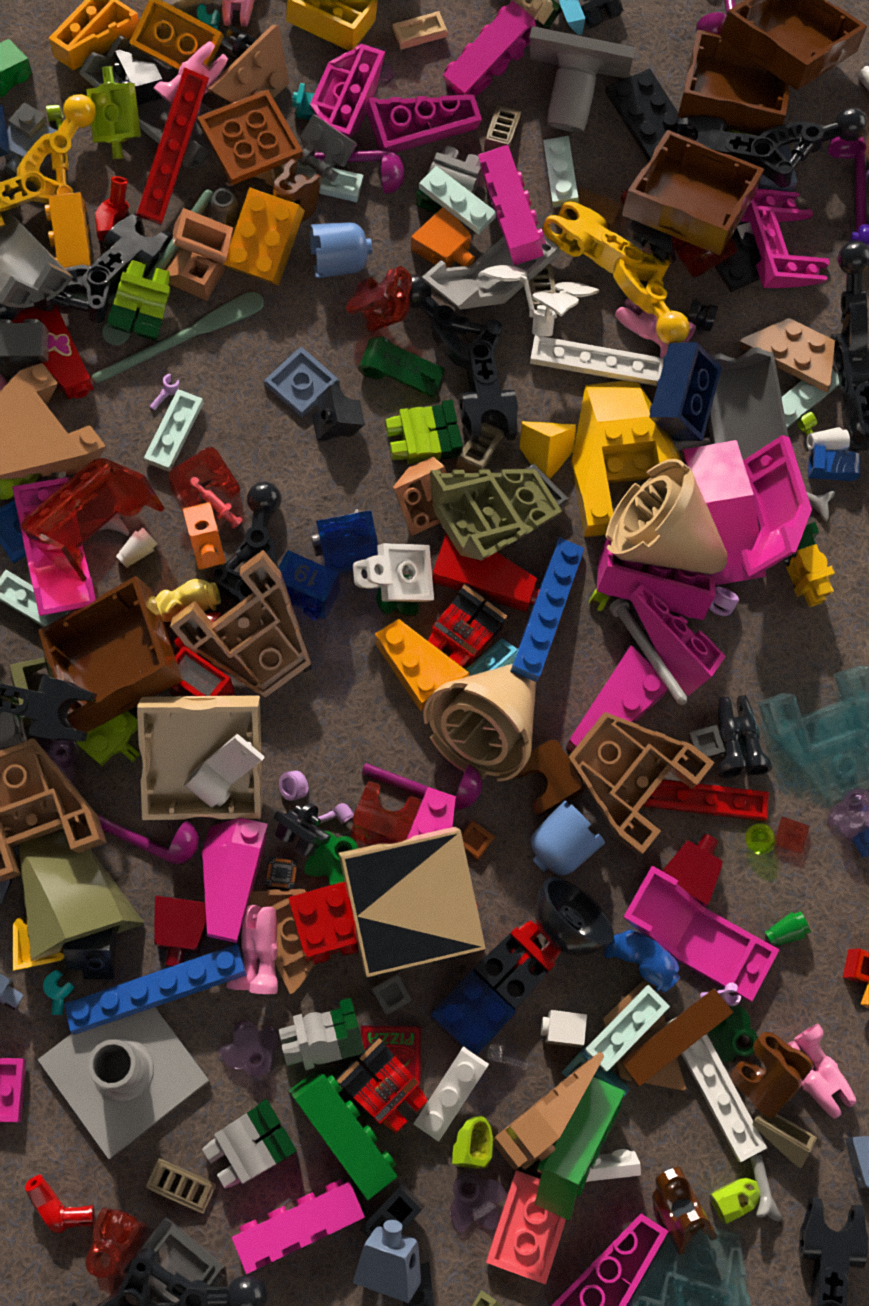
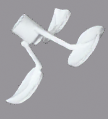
(551, 303)

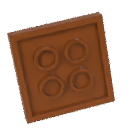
(249, 137)

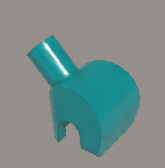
(209, 19)
(55, 992)

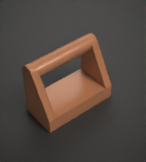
(204, 231)

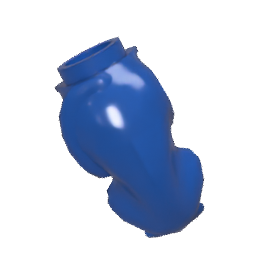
(654, 962)

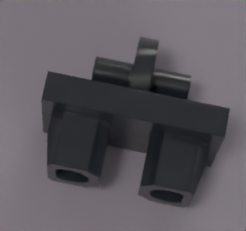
(592, 14)
(236, 42)
(304, 823)

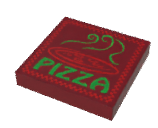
(401, 1041)

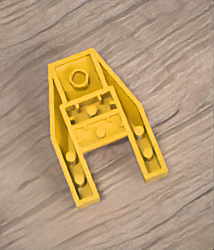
(613, 446)

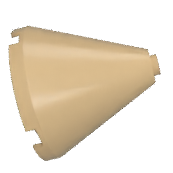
(667, 523)
(484, 722)

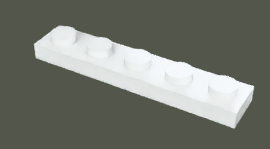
(596, 360)
(723, 1099)

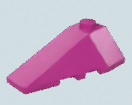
(687, 654)

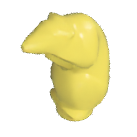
(198, 590)

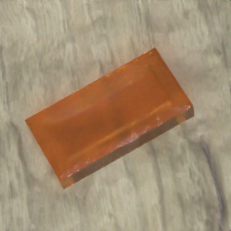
(603, 206)

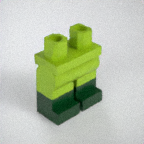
(140, 293)
(425, 433)

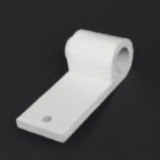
(221, 769)

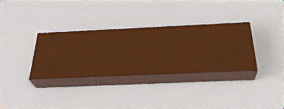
(676, 1037)

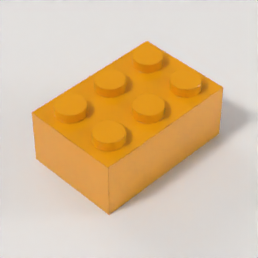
(173, 35)
(264, 236)

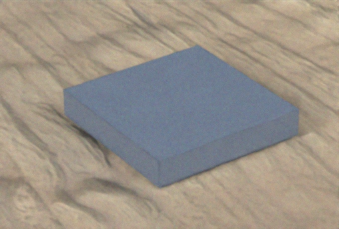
(300, 381)

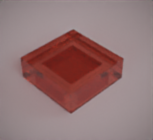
(791, 835)

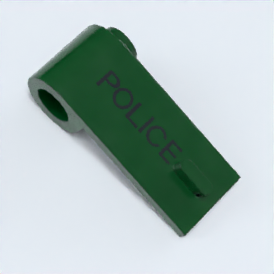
(389, 360)

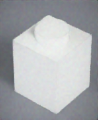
(564, 1028)

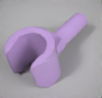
(167, 390)
(341, 811)
(730, 1000)

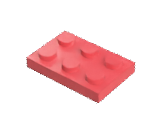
(525, 1232)

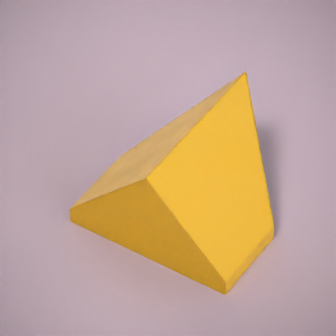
(547, 444)
(21, 948)

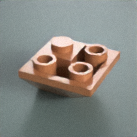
(194, 273)
(415, 495)

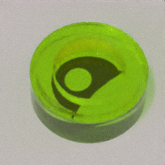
(760, 838)

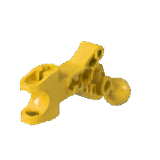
(78, 113)
(624, 260)

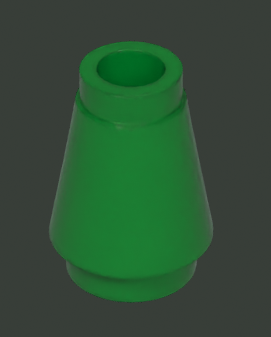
(789, 929)

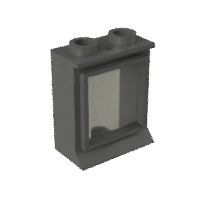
(180, 1254)

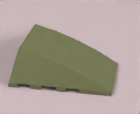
(490, 509)
(68, 895)

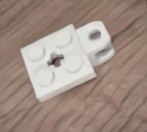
(386, 572)

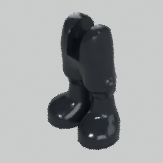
(731, 731)

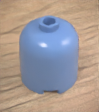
(339, 249)
(564, 841)

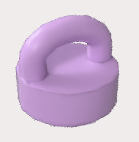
(724, 598)
(293, 785)

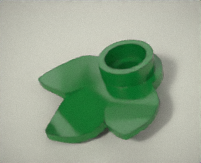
(327, 861)

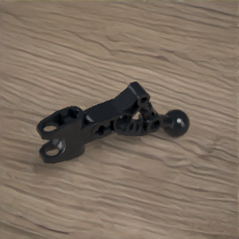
(763, 149)
(105, 274)
(852, 343)
(486, 399)
(263, 500)
(47, 707)
(832, 1251)
(242, 1291)

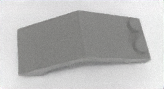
(467, 290)

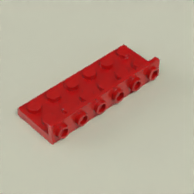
(324, 922)

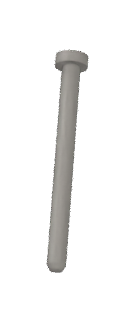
(620, 608)

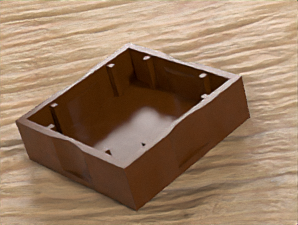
(793, 36)
(732, 87)
(692, 192)
(112, 650)

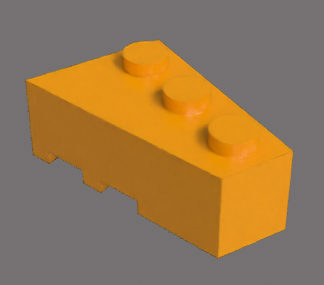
(91, 30)
(69, 229)
(416, 661)

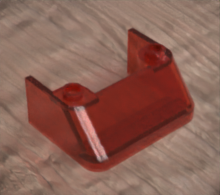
(83, 508)

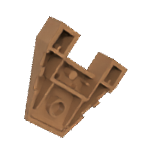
(33, 437)
(254, 639)
(623, 768)
(39, 801)
(537, 1129)

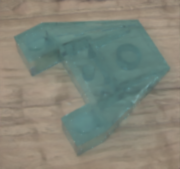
(830, 741)
(702, 1276)

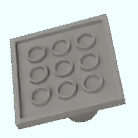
(575, 80)
(123, 1076)

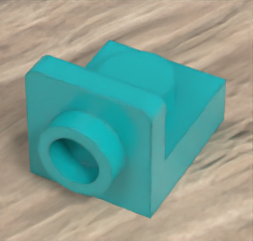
(301, 101)

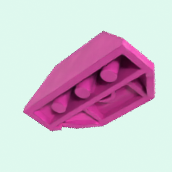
(346, 88)

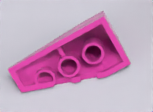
(230, 870)

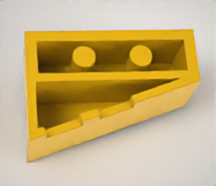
(334, 20)

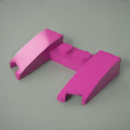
(778, 267)

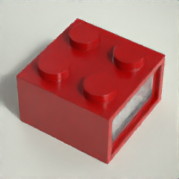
(200, 677)

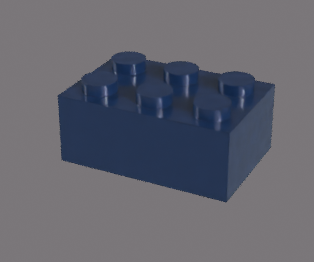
(685, 391)

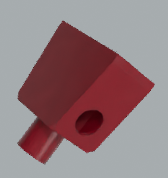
(696, 868)
(179, 927)

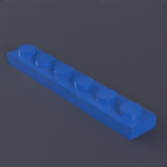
(547, 610)
(155, 989)

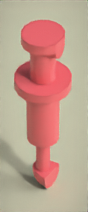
(221, 508)

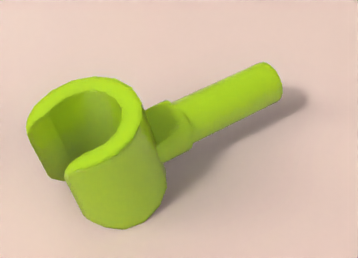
(54, 114)
(807, 422)
(601, 598)

